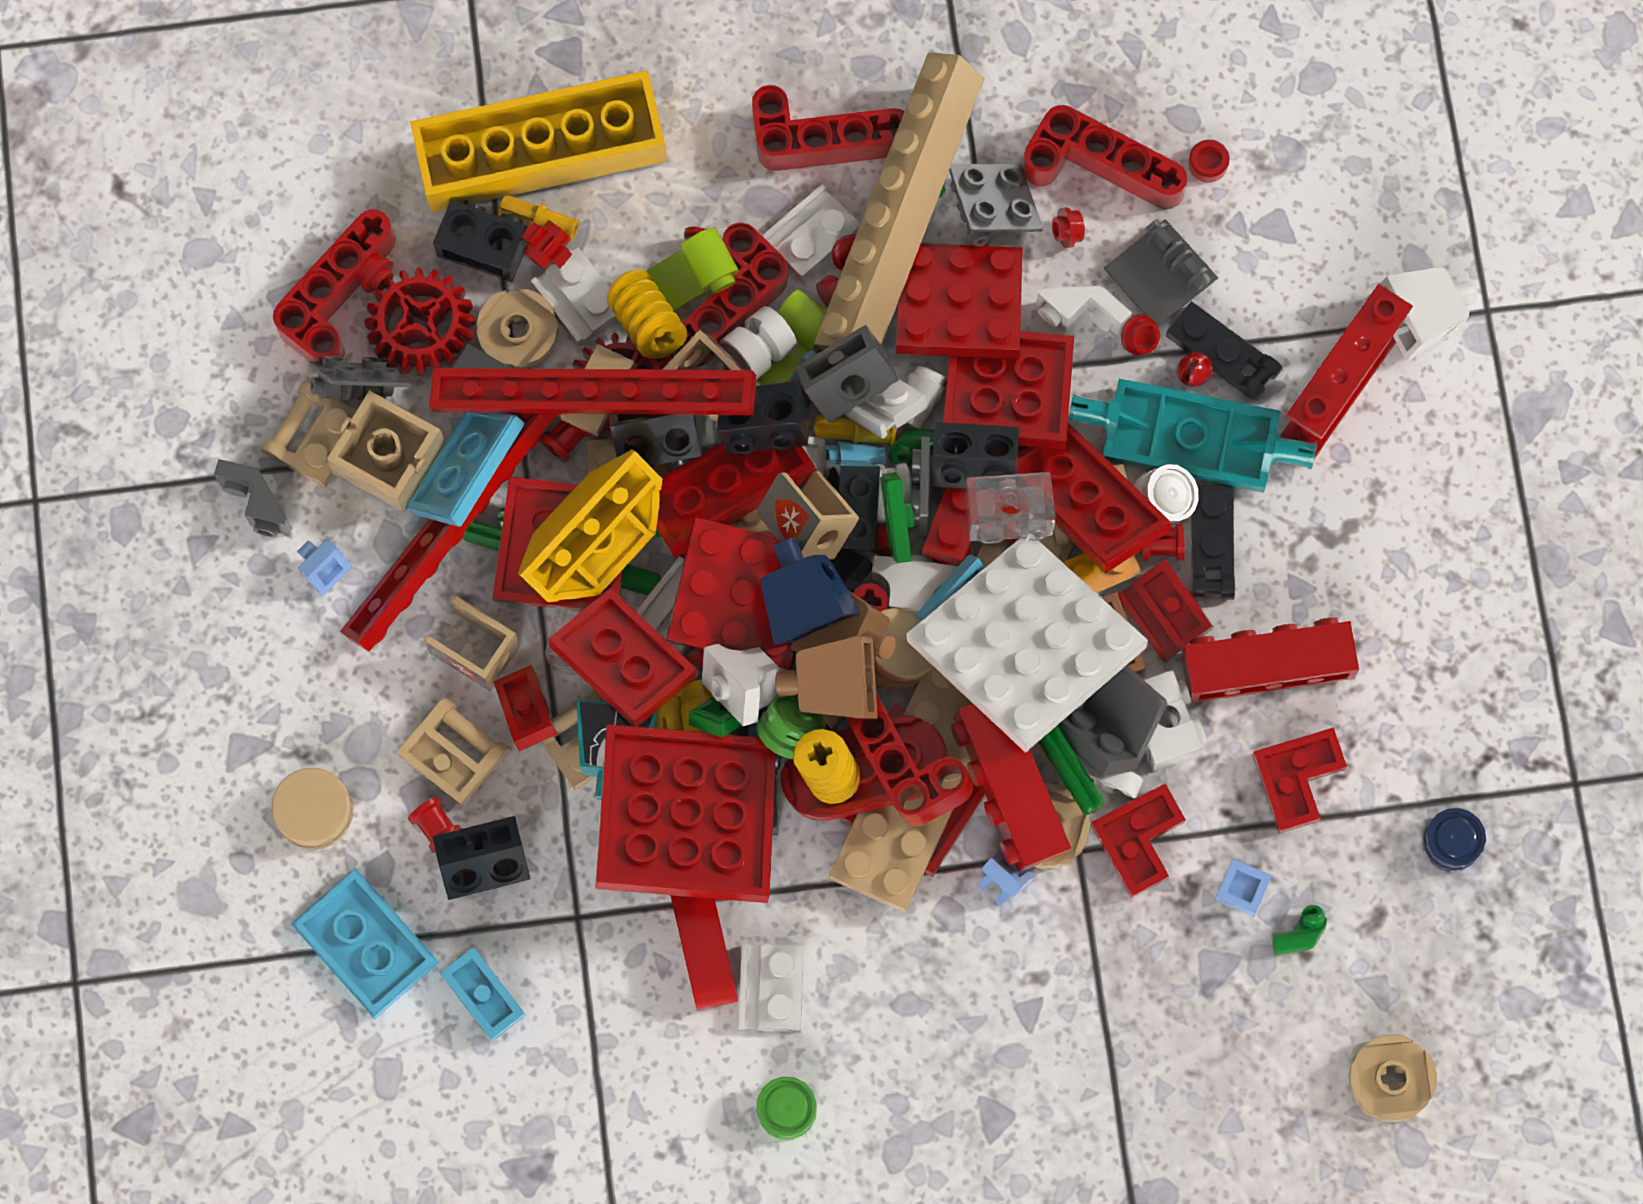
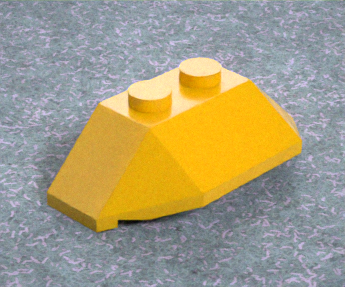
(594, 531)

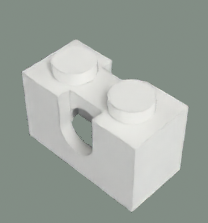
(1179, 742)

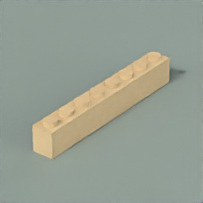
(903, 199)

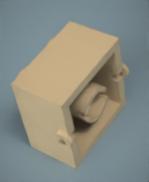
(385, 450)

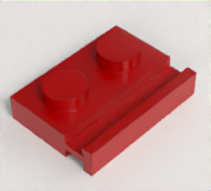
(1165, 610)

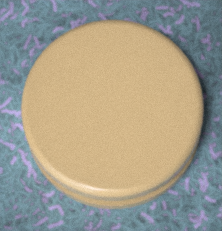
(906, 664)
(312, 808)

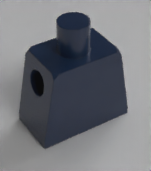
(804, 594)

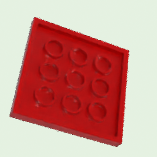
(686, 814)

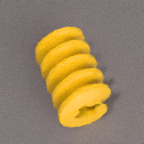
(646, 315)
(827, 766)

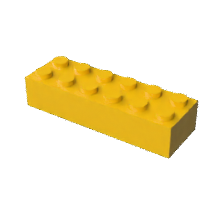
(539, 141)

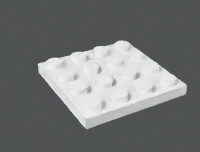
(1026, 641)

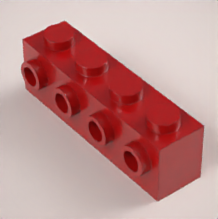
(1269, 660)
(1013, 791)

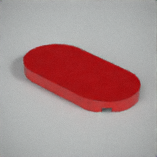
(920, 739)

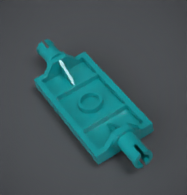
(1200, 433)

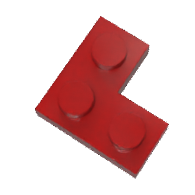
(949, 531)
(1286, 773)
(1127, 838)

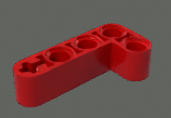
(830, 128)
(1106, 164)
(341, 281)
(747, 283)
(911, 779)
(704, 951)

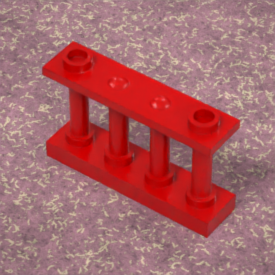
(1347, 369)

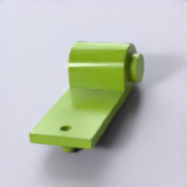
(695, 269)
(804, 319)

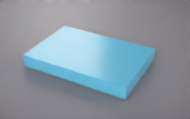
(464, 466)
(365, 943)

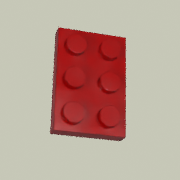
(622, 658)

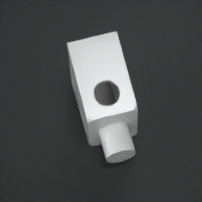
(1436, 310)

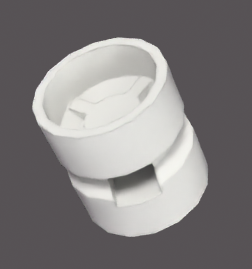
(762, 340)

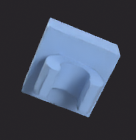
(323, 565)
(1005, 876)
(1243, 887)

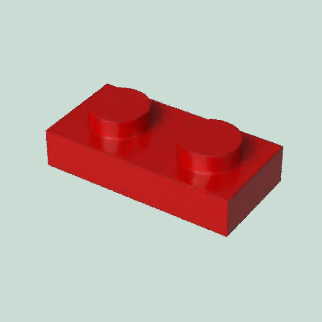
(525, 708)

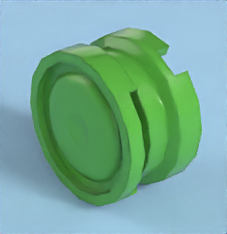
(785, 725)
(786, 1108)

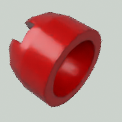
(1201, 372)

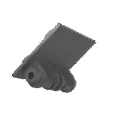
(993, 200)
(1160, 272)
(338, 376)

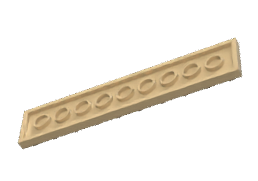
(882, 851)

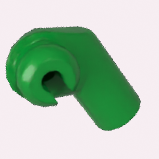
(903, 447)
(1305, 934)

